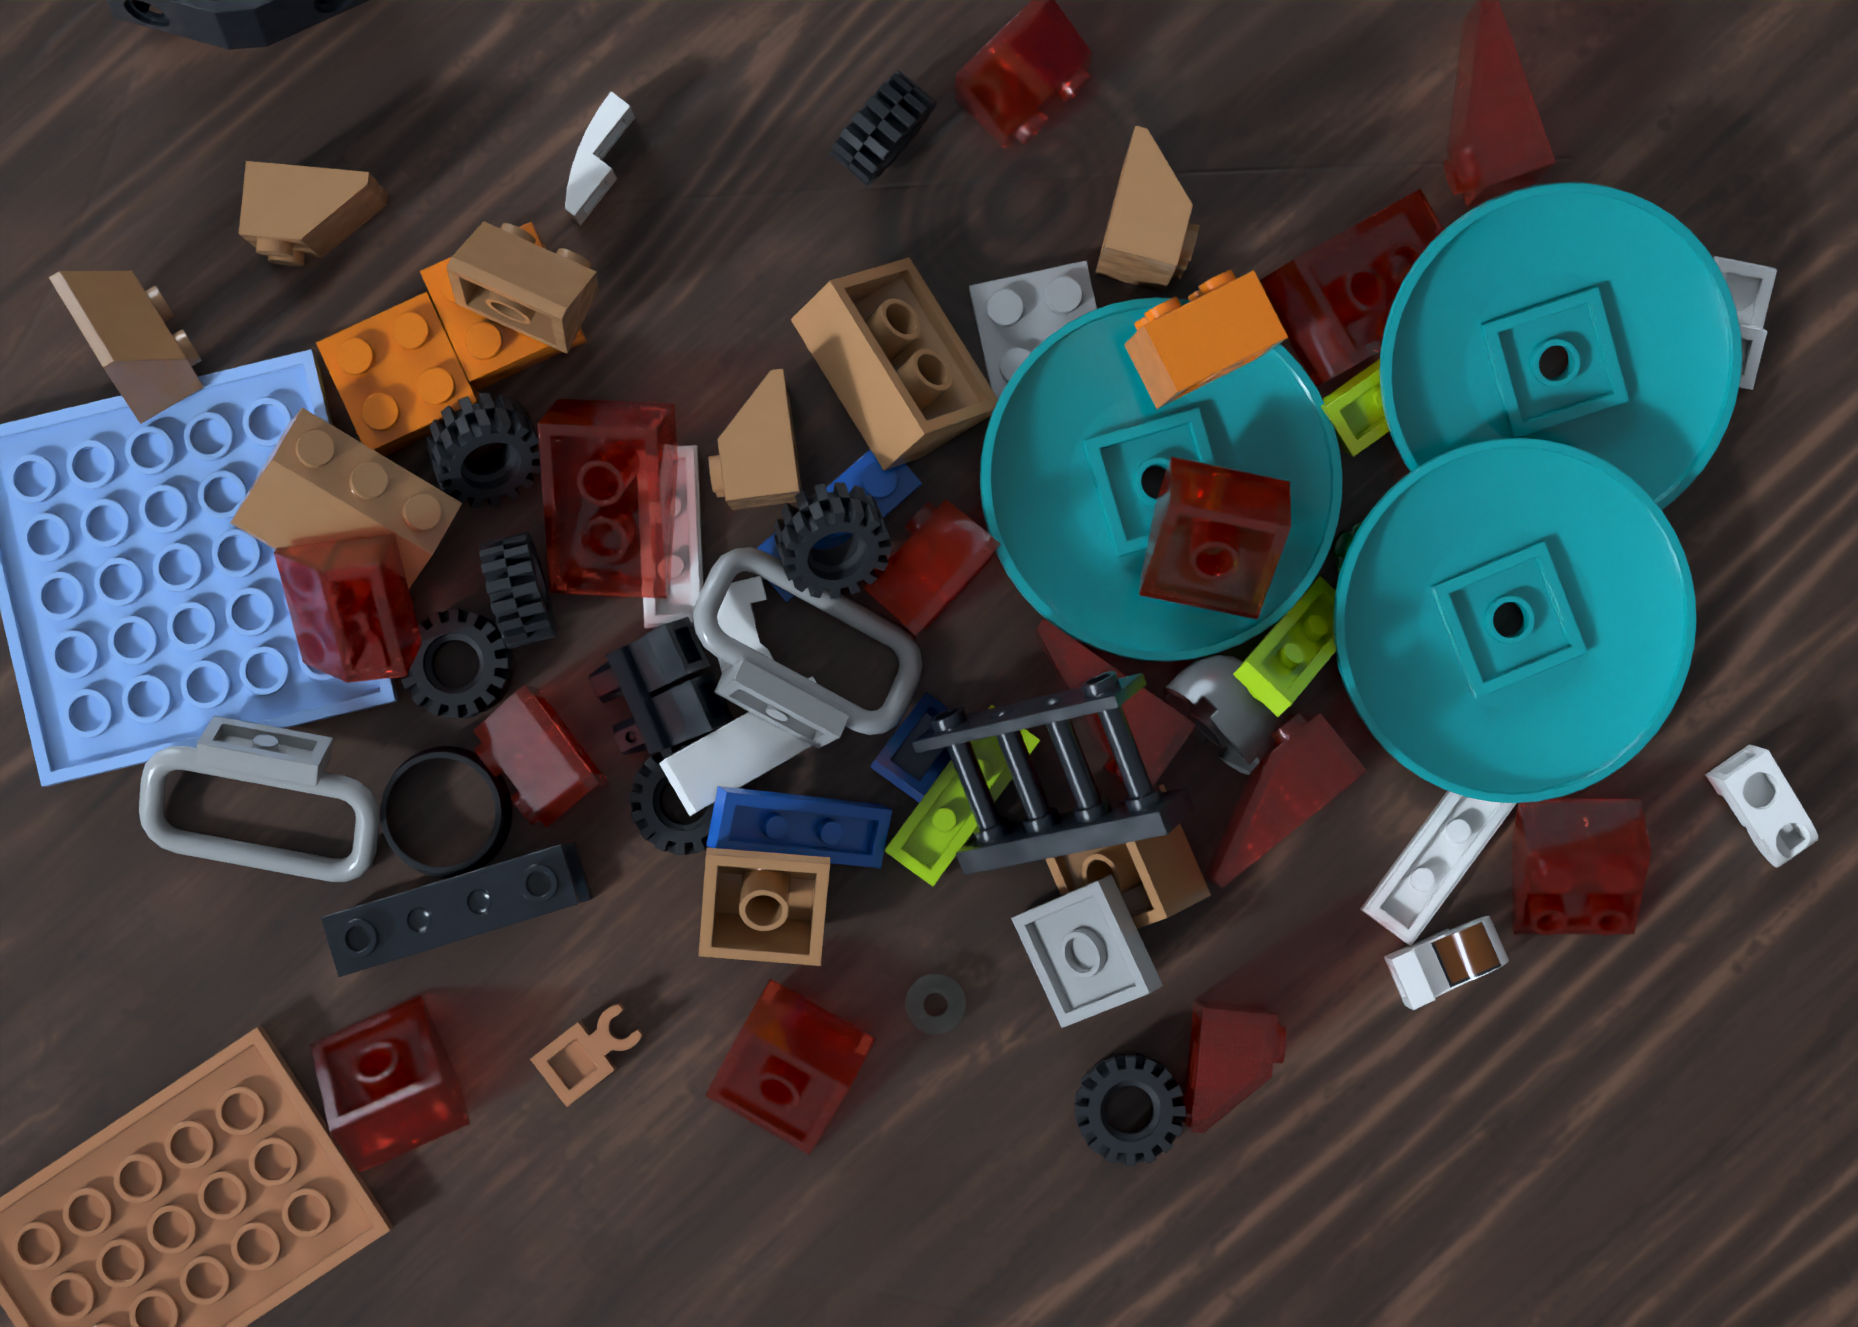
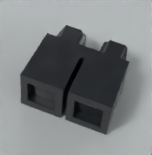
(643, 673)

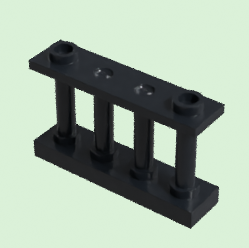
(1044, 830)
(456, 908)

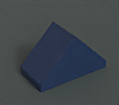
(901, 764)

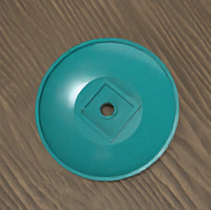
(1576, 269)
(1069, 493)
(1598, 638)

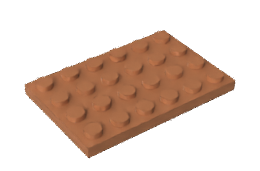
(188, 1206)

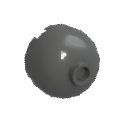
(1224, 711)

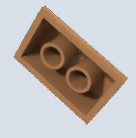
(1149, 220)
(894, 361)
(336, 488)

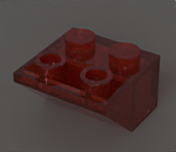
(351, 607)
(1578, 866)

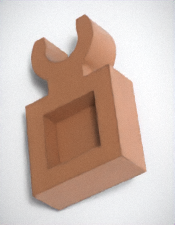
(580, 1059)

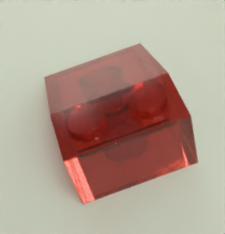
(1494, 122)
(1343, 289)
(609, 496)
(1154, 724)
(1283, 791)

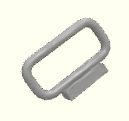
(783, 694)
(267, 758)

